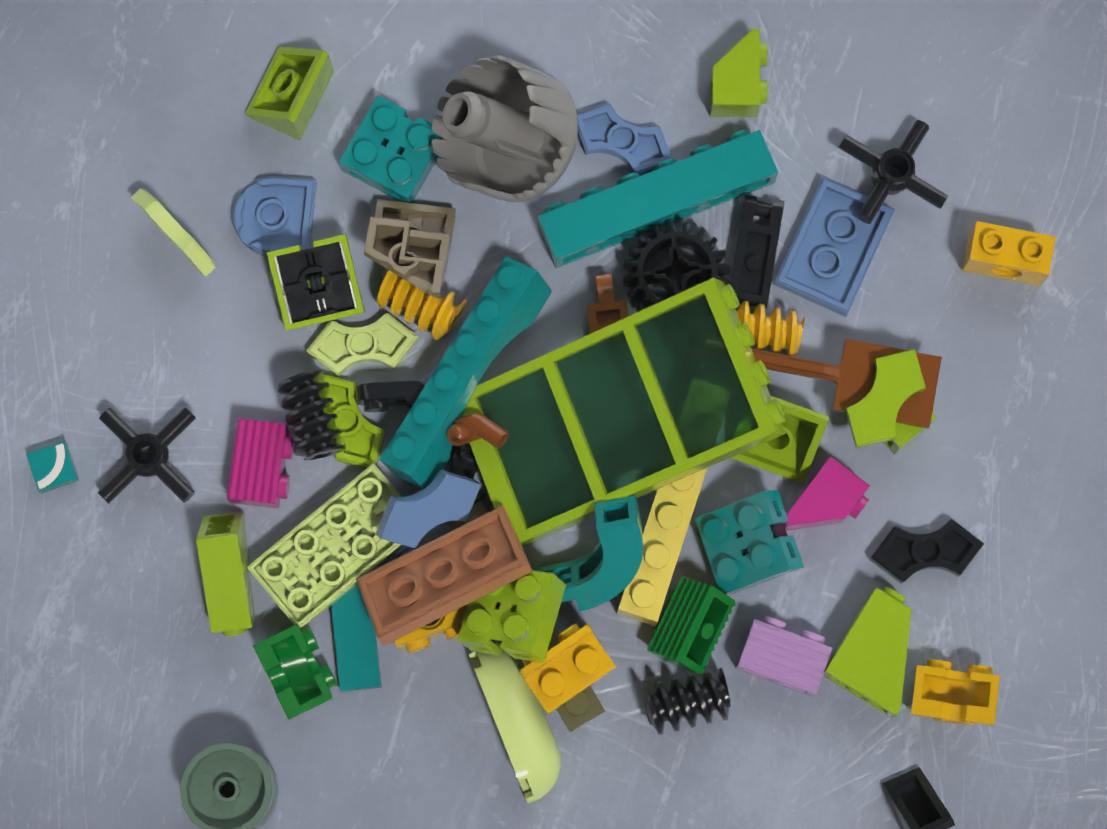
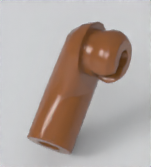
(476, 427)

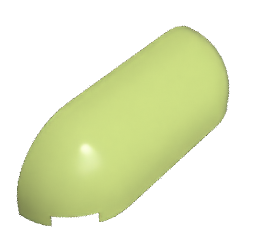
(519, 722)

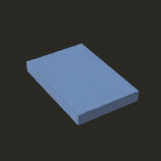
(832, 248)

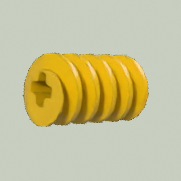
(419, 305)
(773, 330)

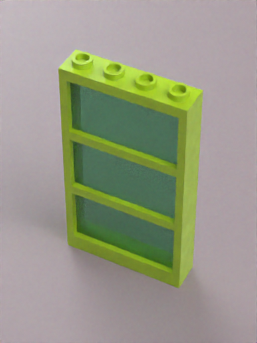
(625, 411)

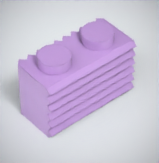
(784, 656)

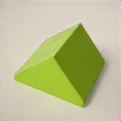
(291, 89)
(794, 451)

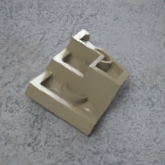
(412, 242)

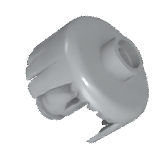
(505, 130)

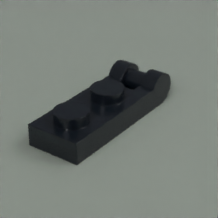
(756, 251)

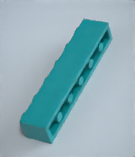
(661, 196)

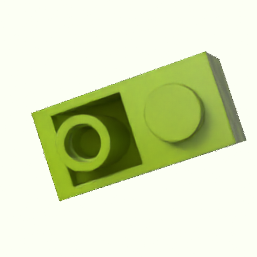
(736, 79)

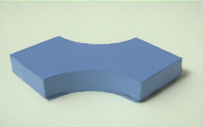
(607, 133)
(444, 500)

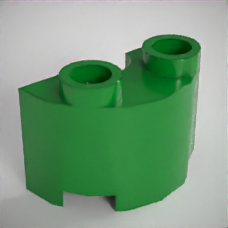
(295, 670)

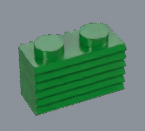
(691, 625)

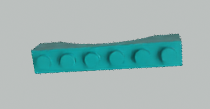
(500, 314)

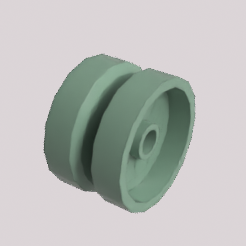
(215, 768)

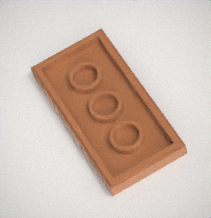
(443, 575)

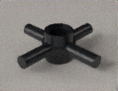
(886, 184)
(135, 443)

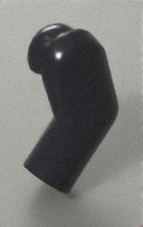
(466, 465)

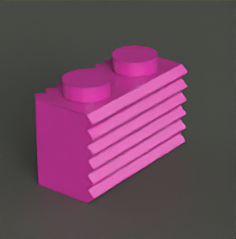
(259, 463)

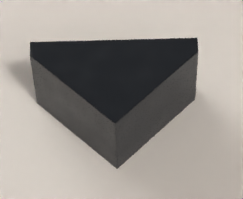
(917, 802)

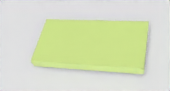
(328, 549)

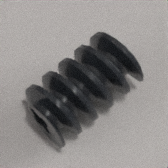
(309, 416)
(687, 701)

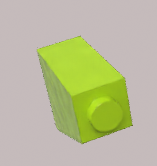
(225, 572)
(874, 652)

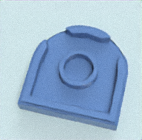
(276, 214)

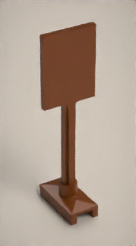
(856, 377)

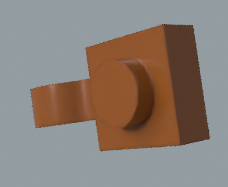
(607, 310)

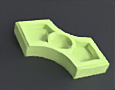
(173, 231)
(380, 342)

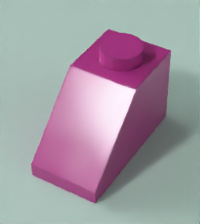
(828, 498)

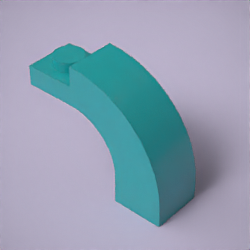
(612, 561)

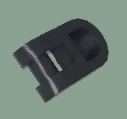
(380, 395)

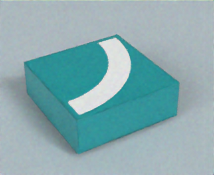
(52, 467)

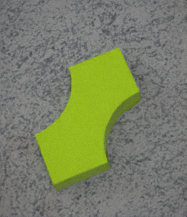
(875, 416)
(359, 436)

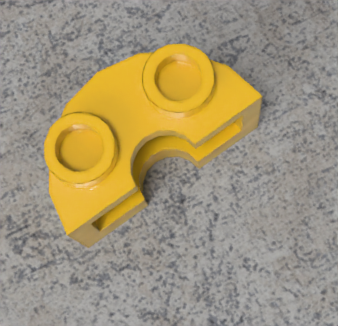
(955, 694)

